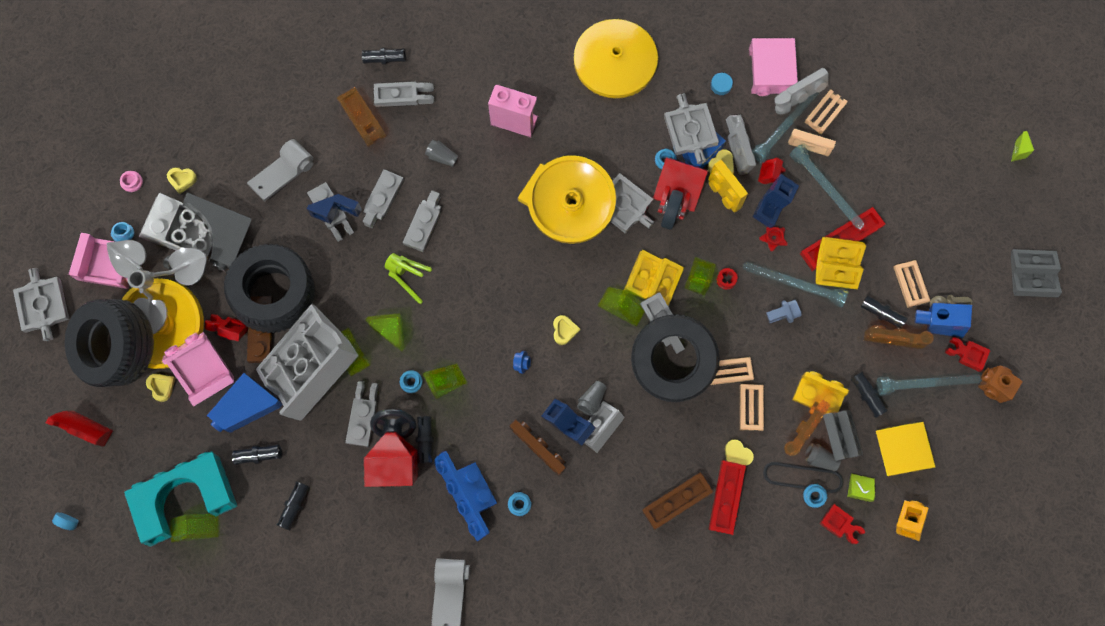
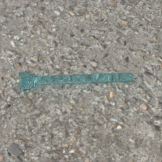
(762, 151)
(801, 155)
(837, 296)
(889, 385)

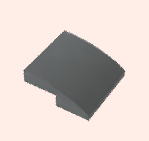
(1035, 273)
(843, 435)

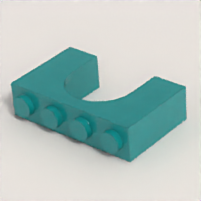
(148, 498)

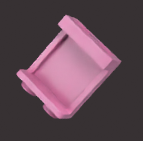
(773, 65)
(512, 110)
(93, 263)
(198, 367)

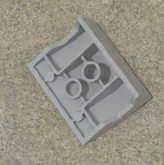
(306, 363)

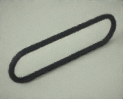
(801, 467)

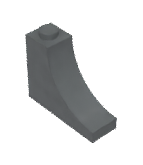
(225, 228)

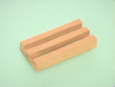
(835, 99)
(812, 142)
(903, 285)
(736, 370)
(760, 427)

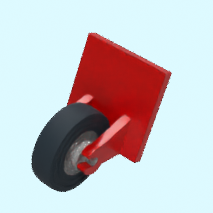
(678, 190)

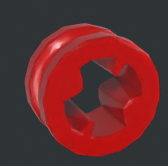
(732, 273)

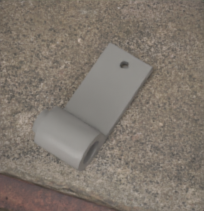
(292, 162)
(449, 591)

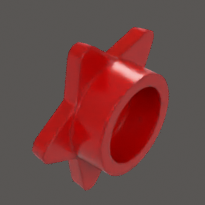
(773, 243)

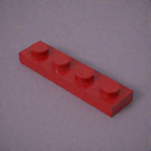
(848, 231)

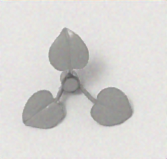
(127, 259)

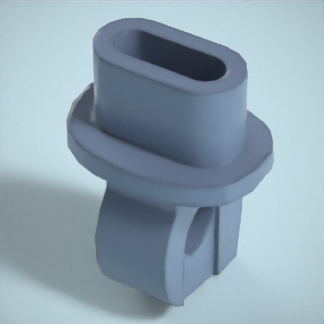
(788, 310)

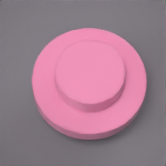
(131, 181)

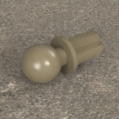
(951, 300)

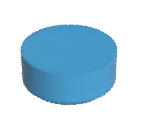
(721, 83)
(65, 521)

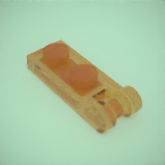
(361, 116)
(898, 337)
(806, 429)

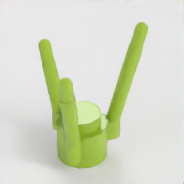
(398, 265)

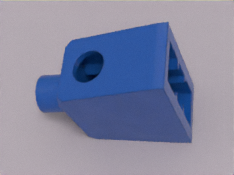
(953, 321)

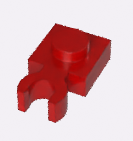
(229, 328)
(970, 353)
(839, 522)

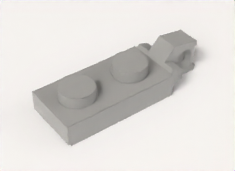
(740, 145)
(382, 197)
(423, 223)
(655, 308)

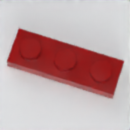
(727, 497)

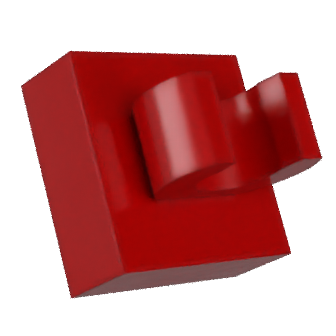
(771, 170)

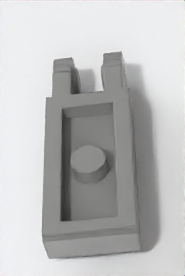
(801, 91)
(402, 94)
(323, 192)
(362, 410)

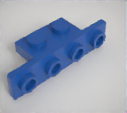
(468, 491)

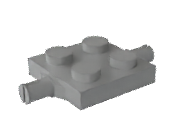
(691, 129)
(630, 205)
(41, 304)

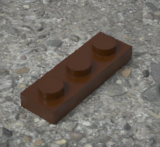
(259, 343)
(538, 446)
(677, 501)

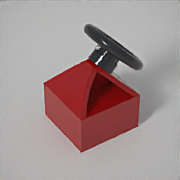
(392, 458)

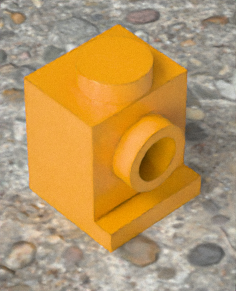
(909, 528)

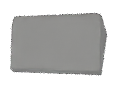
(606, 422)

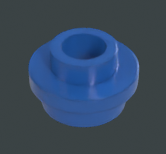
(521, 362)

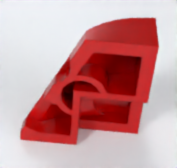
(81, 427)

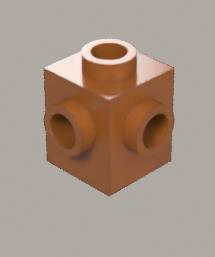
(999, 383)

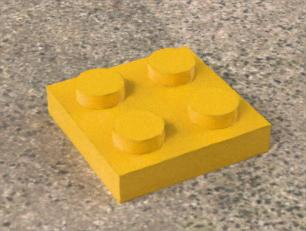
(726, 184)

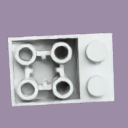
(175, 226)

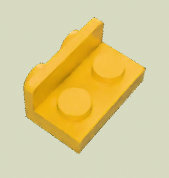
(815, 388)

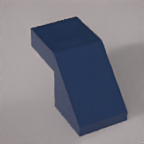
(777, 197)
(327, 208)
(568, 422)

